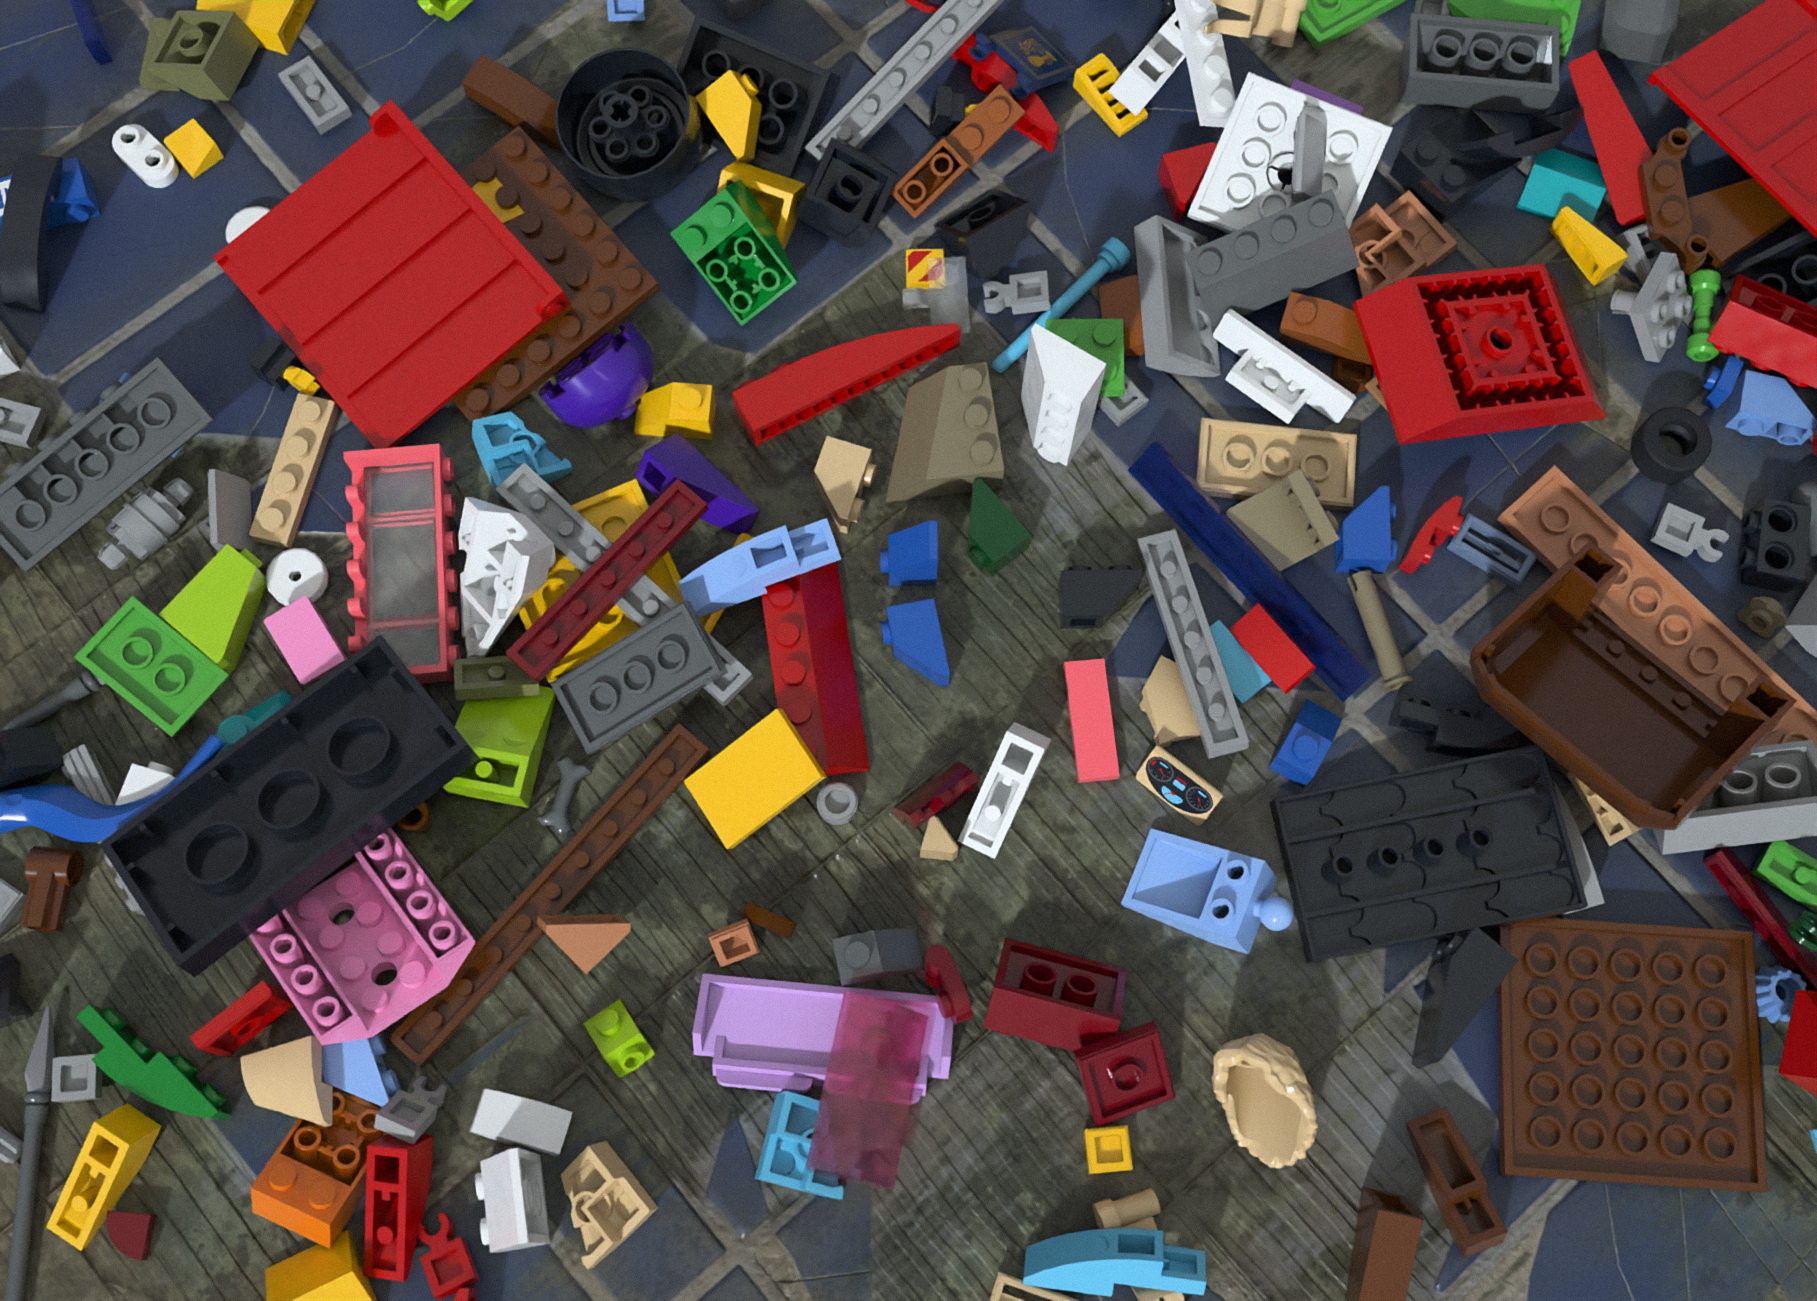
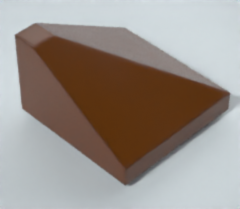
(1351, 374)

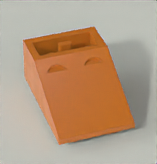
(319, 1171)

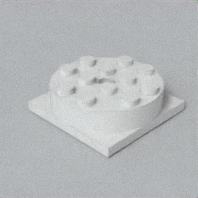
(1259, 146)

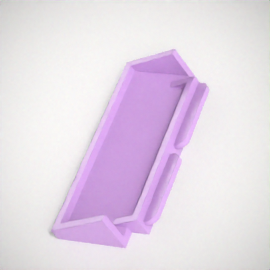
(784, 1031)

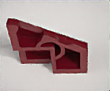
(937, 795)

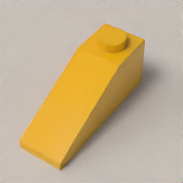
(102, 1173)

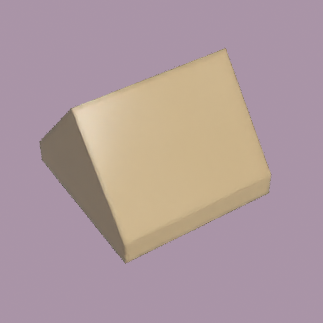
(938, 842)

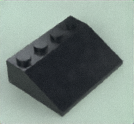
(791, 91)

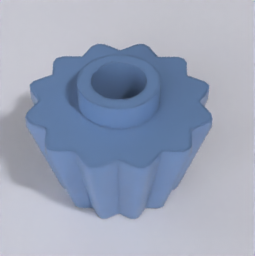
(1786, 984)

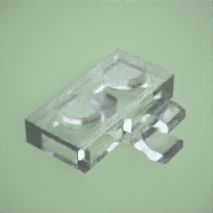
(945, 293)

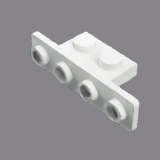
(1276, 374)

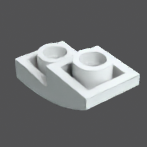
(521, 1121)

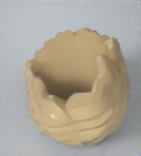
(1265, 1099)

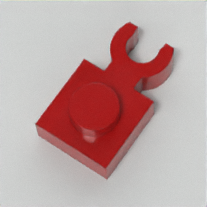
(449, 1261)

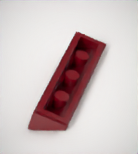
(1762, 914)

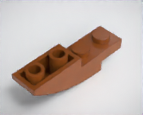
(958, 152)

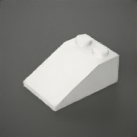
(513, 1201)

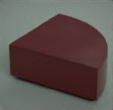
(131, 1232)

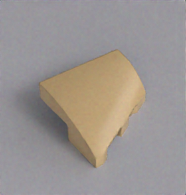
(604, 1200)

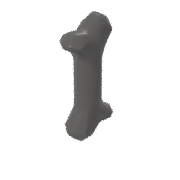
(570, 776)

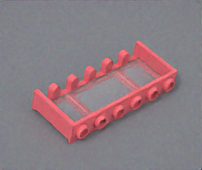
(404, 556)

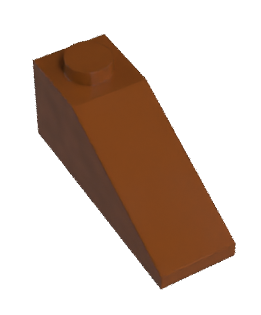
(1323, 328)

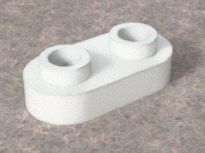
(143, 153)

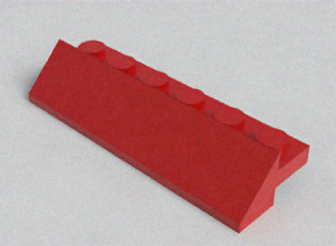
(816, 667)

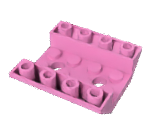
(395, 926)

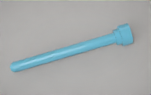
(1112, 256)

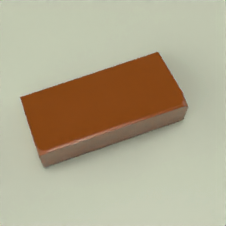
(1122, 301)

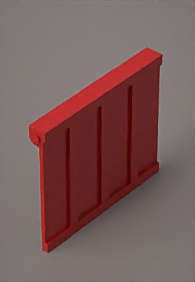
(1759, 98)
(391, 279)

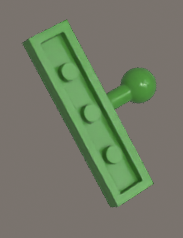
(1789, 871)

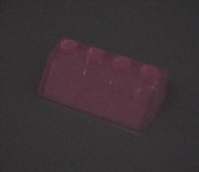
(867, 1091)

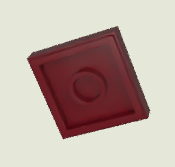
(1124, 1073)

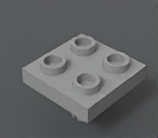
(1657, 307)

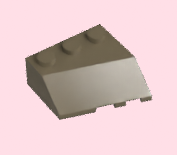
(947, 436)

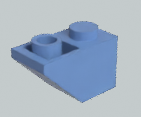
(1768, 408)

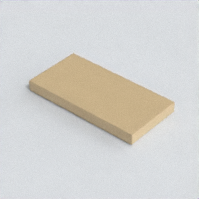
(1247, 458)

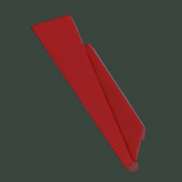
(1613, 135)

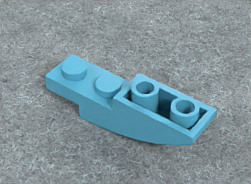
(1126, 1256)

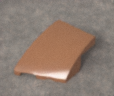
(1397, 243)

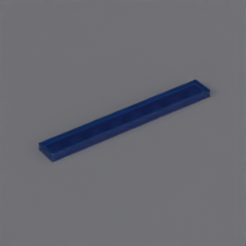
(1249, 569)

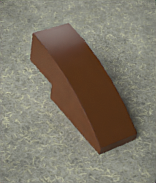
(513, 99)
(1456, 1183)

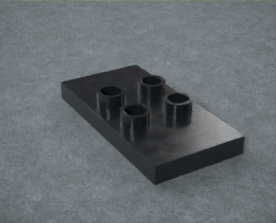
(286, 805)

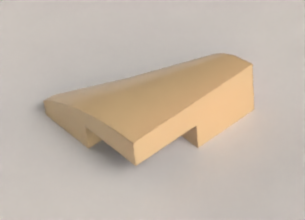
(290, 1080)

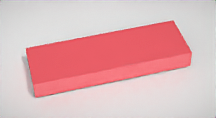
(1091, 720)

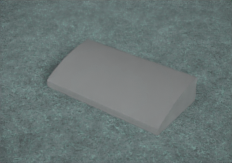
(1172, 311)

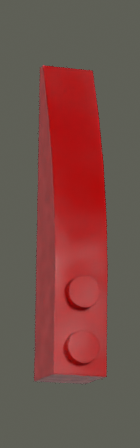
(834, 376)

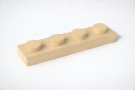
(294, 471)

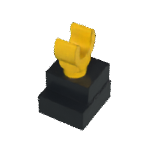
(947, 111)
(281, 367)

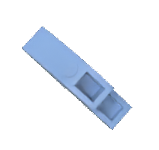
(756, 563)

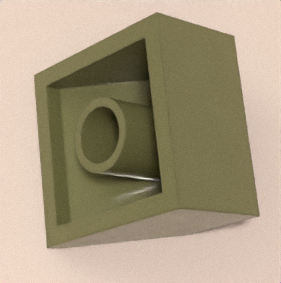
(204, 53)

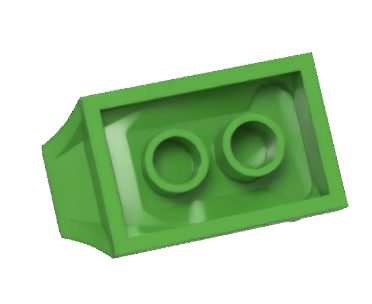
(1547, 12)

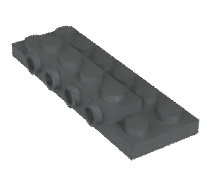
(96, 461)

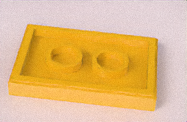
(754, 778)

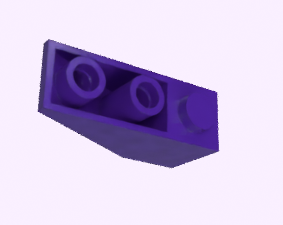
(679, 460)

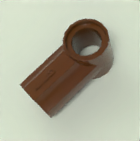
(50, 878)

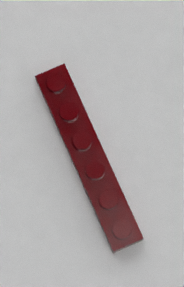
(607, 581)

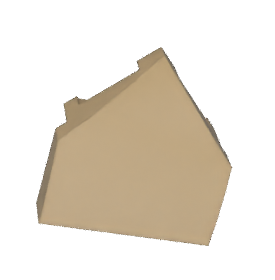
(1168, 705)

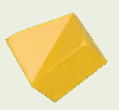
(193, 148)

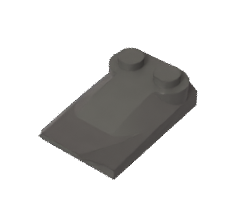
(1638, 30)

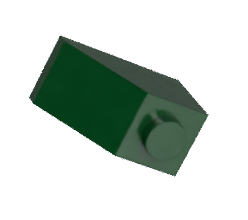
(994, 531)

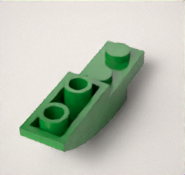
(161, 1079)

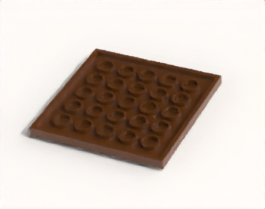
(574, 249)
(1630, 1055)

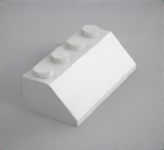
(1059, 394)

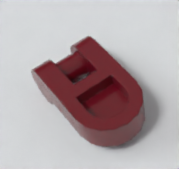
(943, 975)

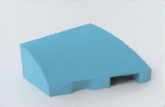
(507, 444)
(788, 1146)

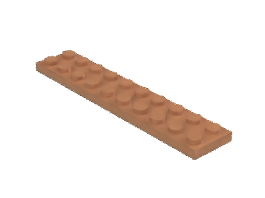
(1647, 601)

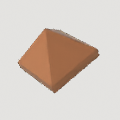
(733, 943)

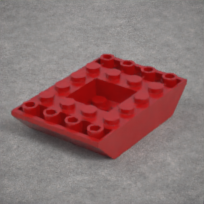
(1446, 375)

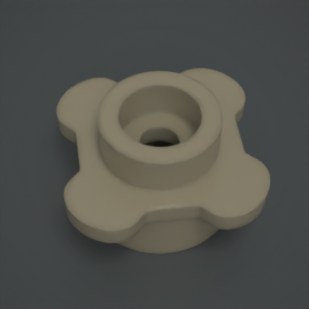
(1763, 616)

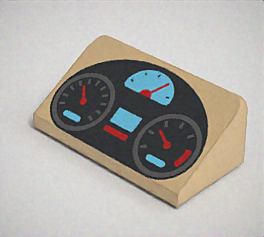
(1178, 786)

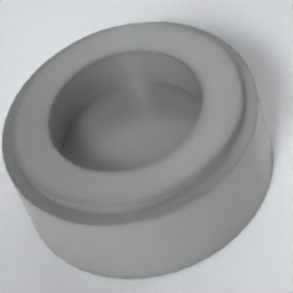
(837, 803)

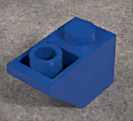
(1366, 536)

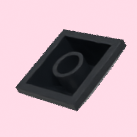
(986, 232)

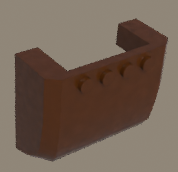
(1611, 704)

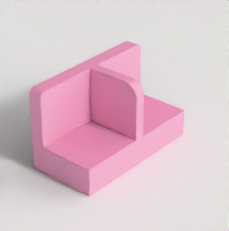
(305, 640)

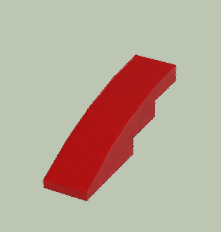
(992, 71)

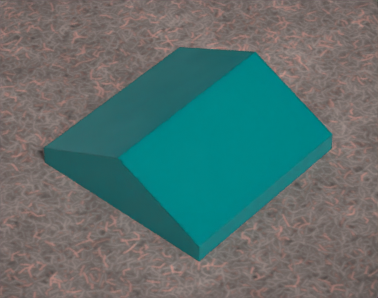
(1562, 181)

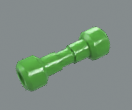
(1703, 286)

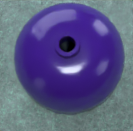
(607, 386)

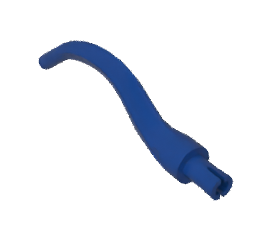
(77, 817)

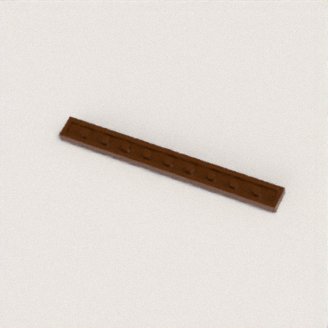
(550, 894)

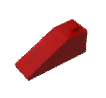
(395, 1203)

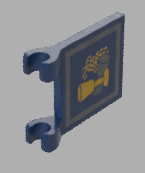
(1029, 54)

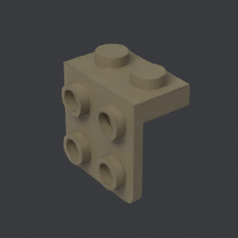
(1286, 520)

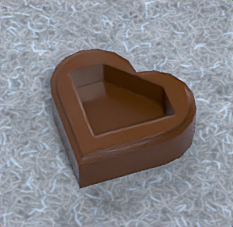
(768, 920)

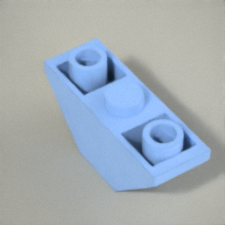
(360, 1069)

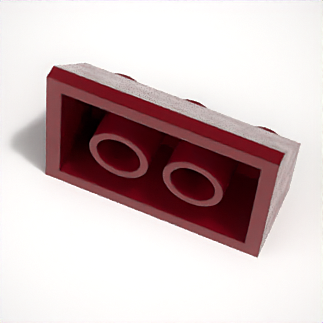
(1054, 997)

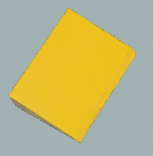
(321, 1274)

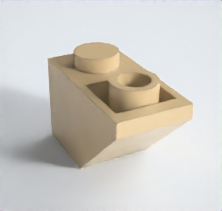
(841, 477)

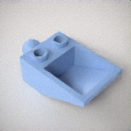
(1206, 891)

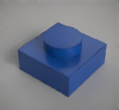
(1721, 382)

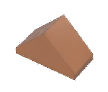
(585, 937)

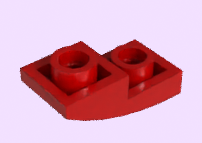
(1434, 532)
(1272, 648)

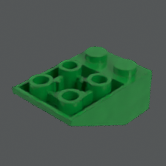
(737, 252)

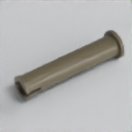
(1379, 631)

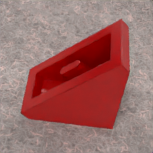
(1182, 175)

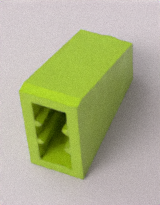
(219, 606)

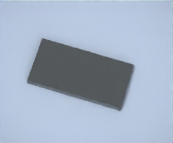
(639, 677)

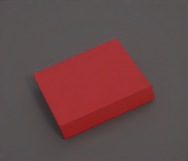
(243, 1020)

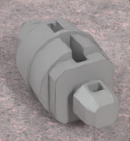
(145, 523)

